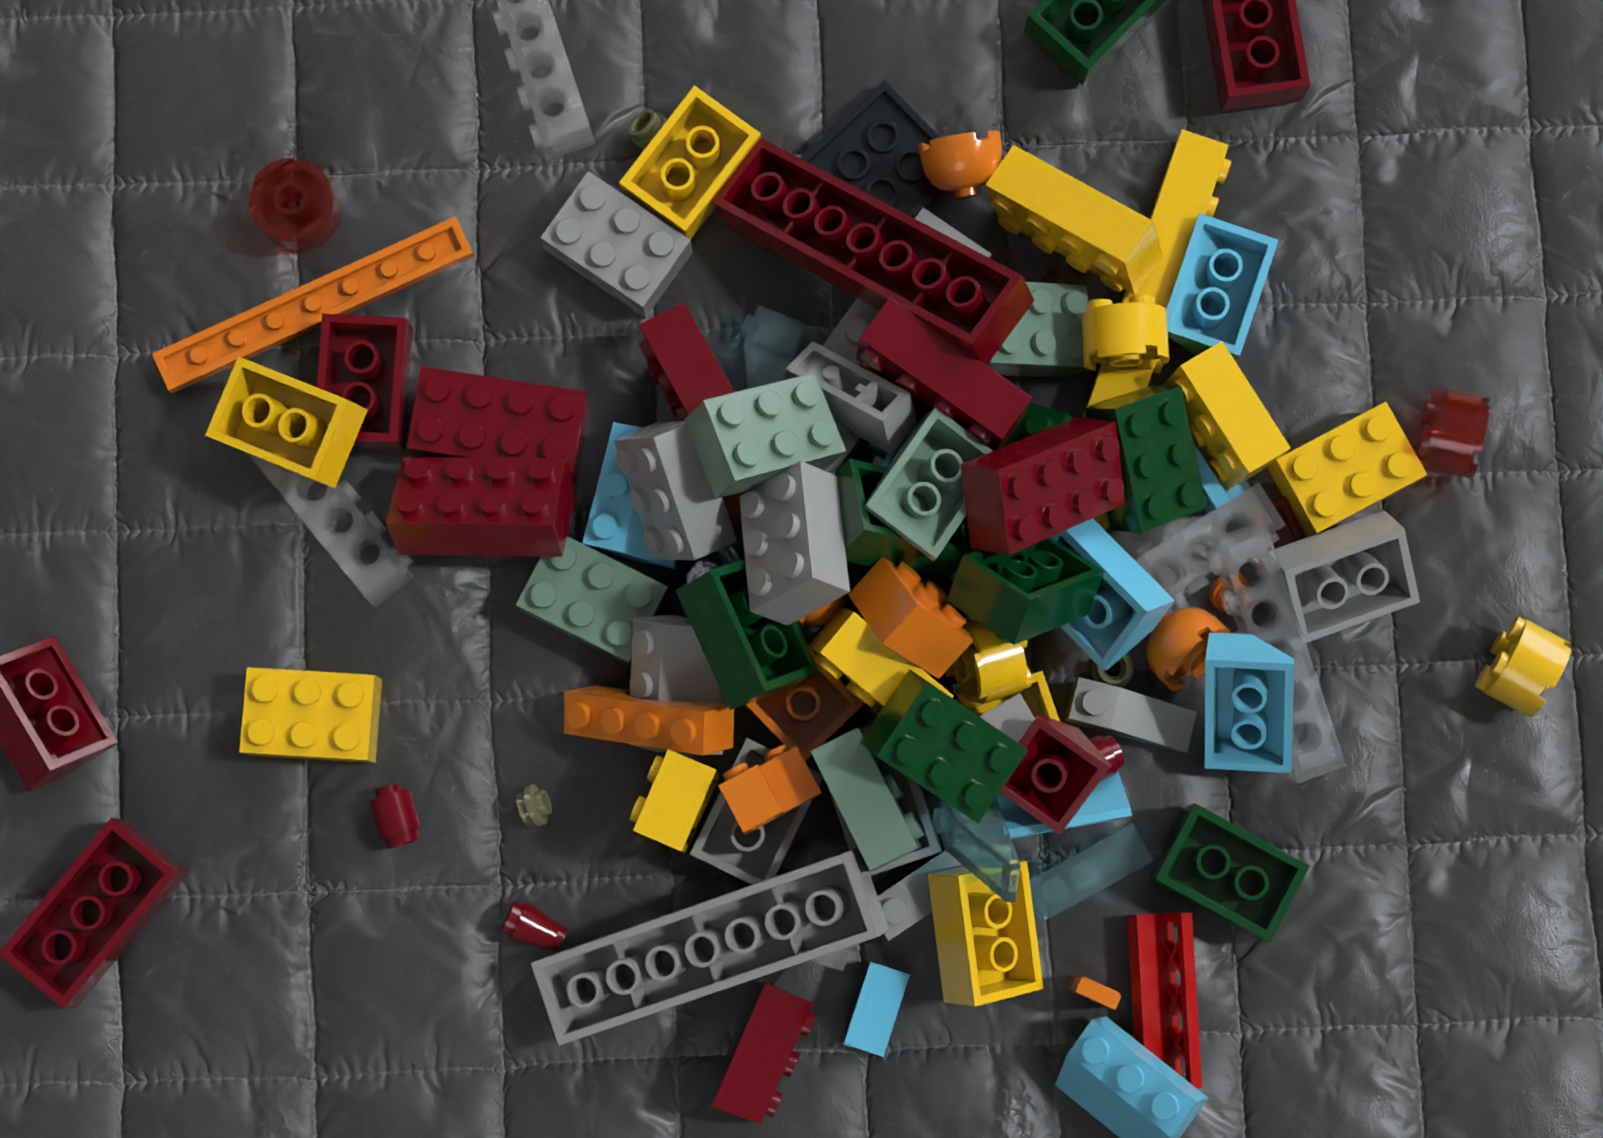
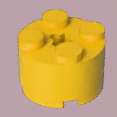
(1125, 334)
(1524, 666)
(989, 667)

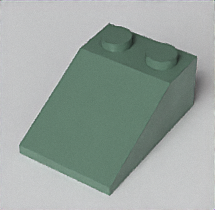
(923, 483)

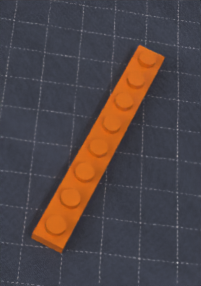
(302, 307)

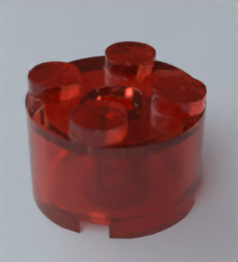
(282, 184)
(1454, 432)

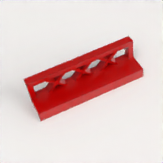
(1157, 996)

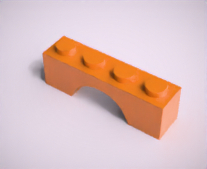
(679, 726)

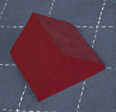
(1055, 772)

